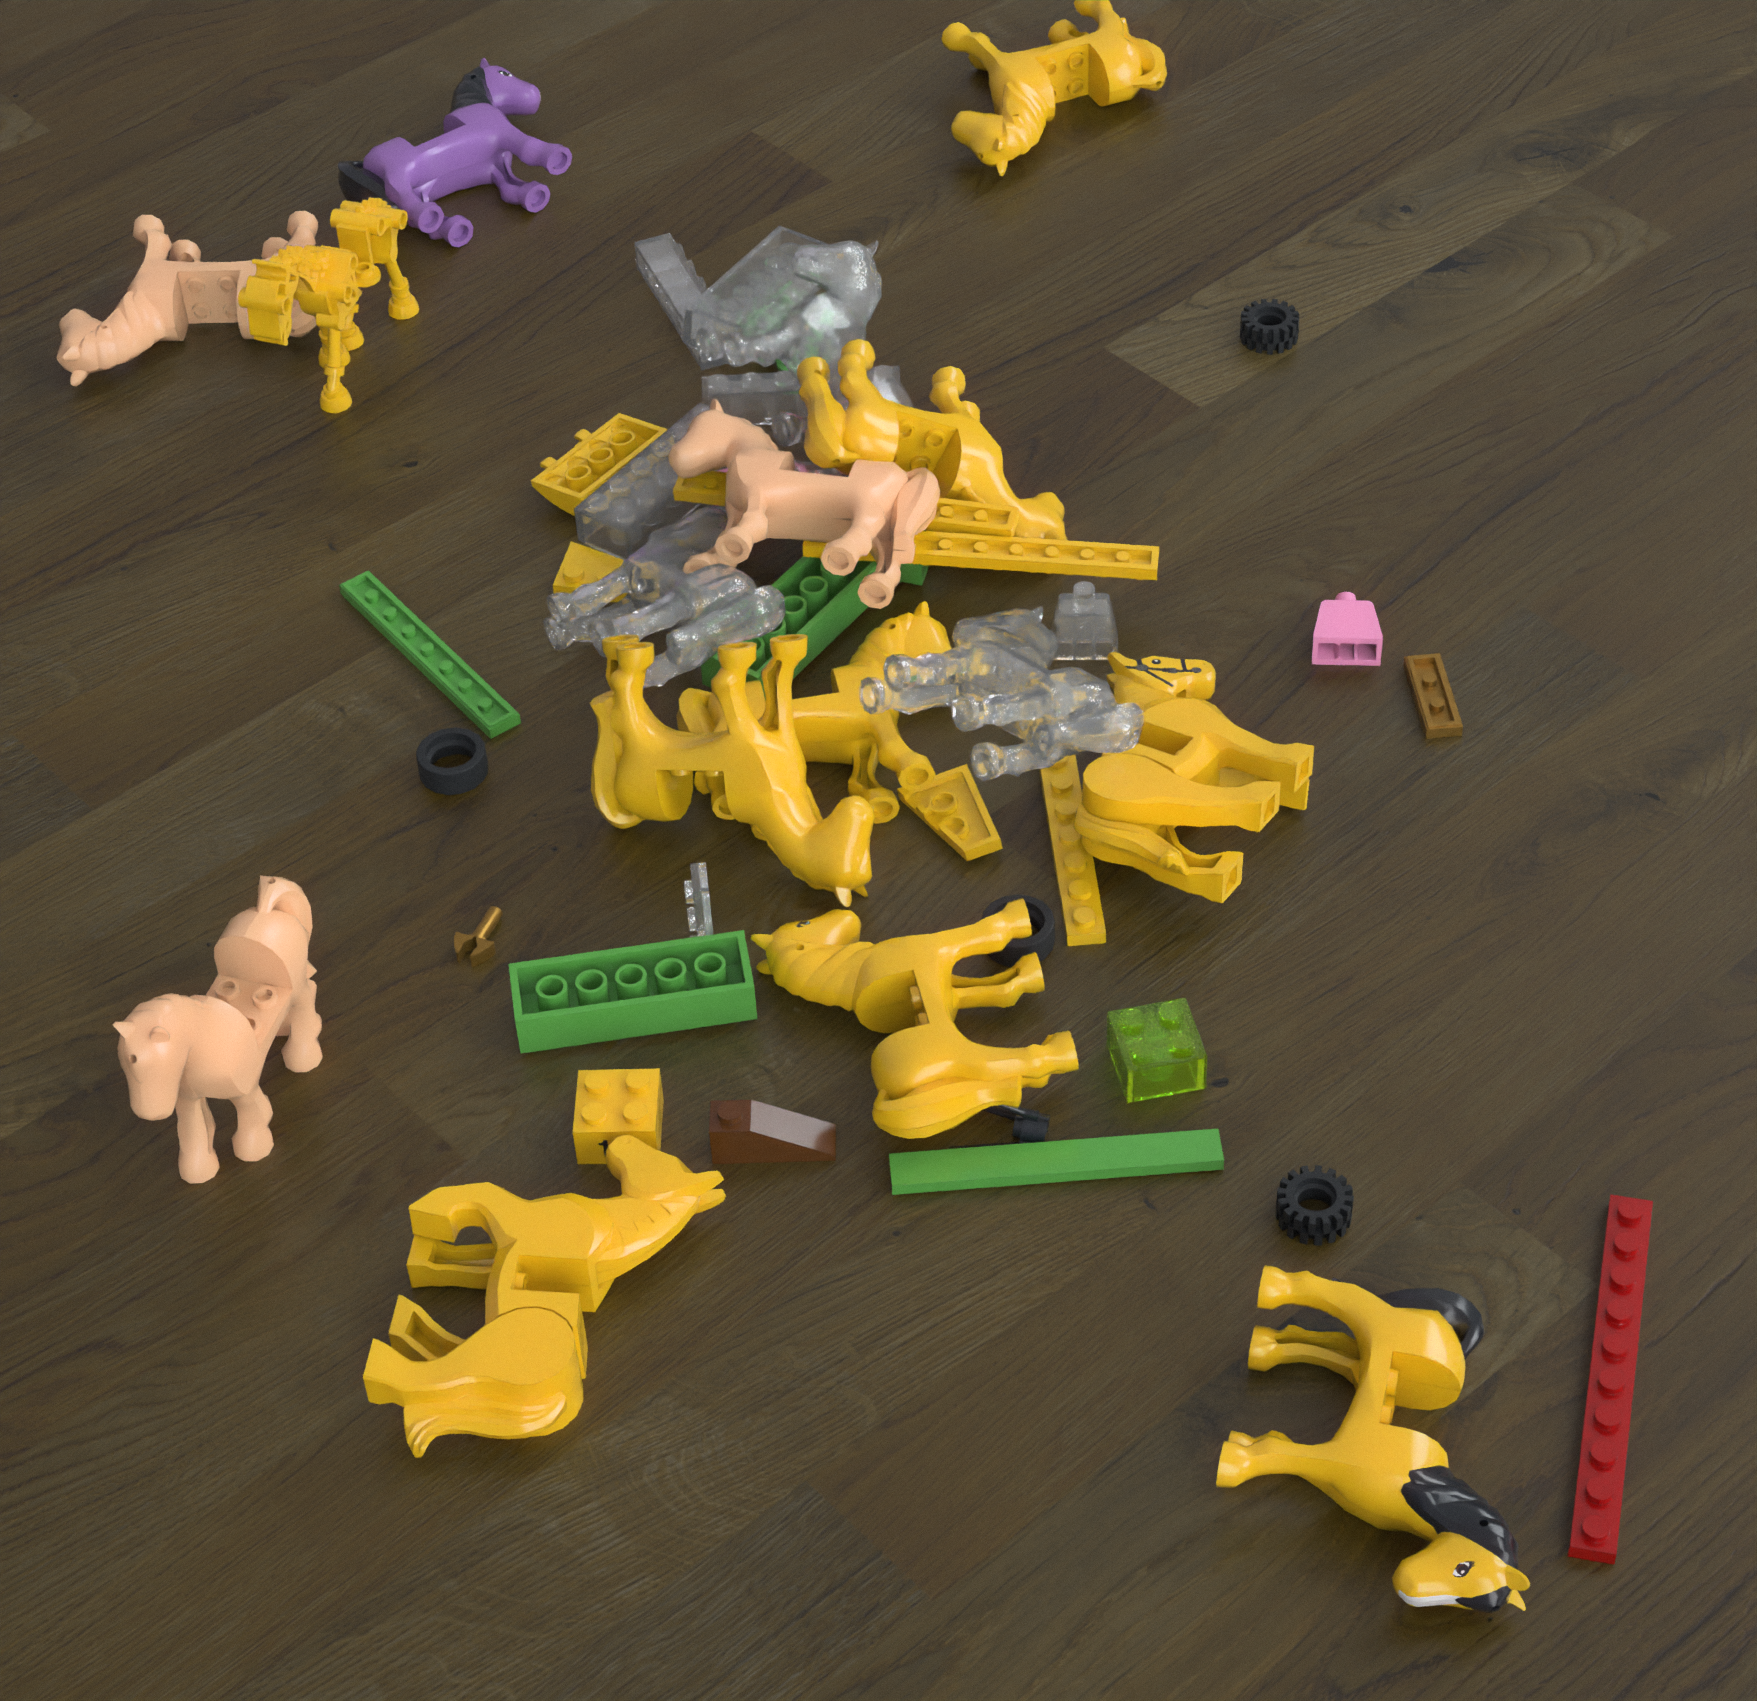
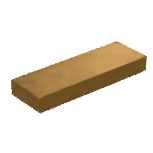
(1433, 696)

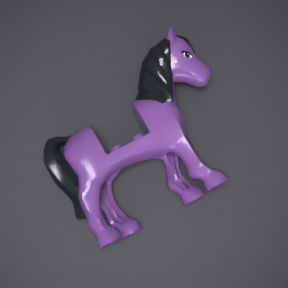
(470, 153)

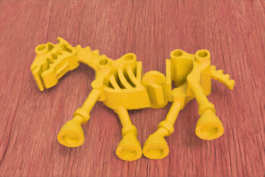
(327, 287)

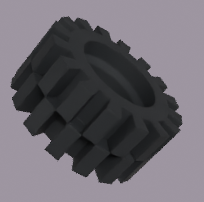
(1269, 326)
(1318, 1187)

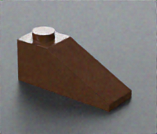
(767, 1134)

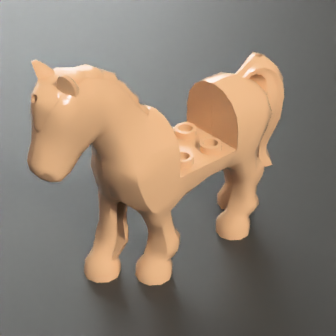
(170, 297)
(867, 512)
(217, 1042)

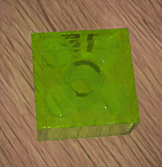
(1156, 1050)

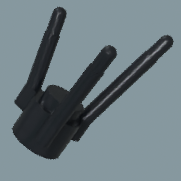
(1028, 1124)

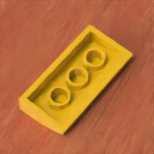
(595, 461)

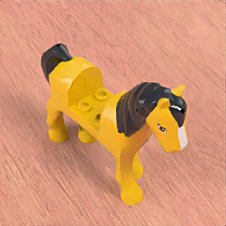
(1403, 1355)

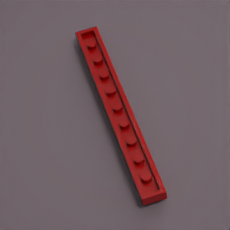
(1611, 1381)

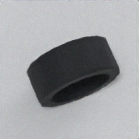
(454, 779)
(1041, 943)

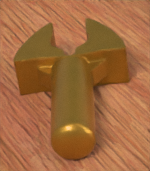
(484, 948)

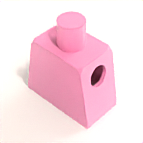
(1347, 633)

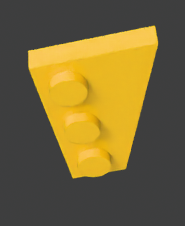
(584, 566)
(955, 812)

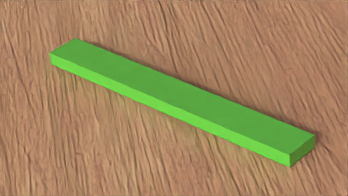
(430, 654)
(1056, 1161)

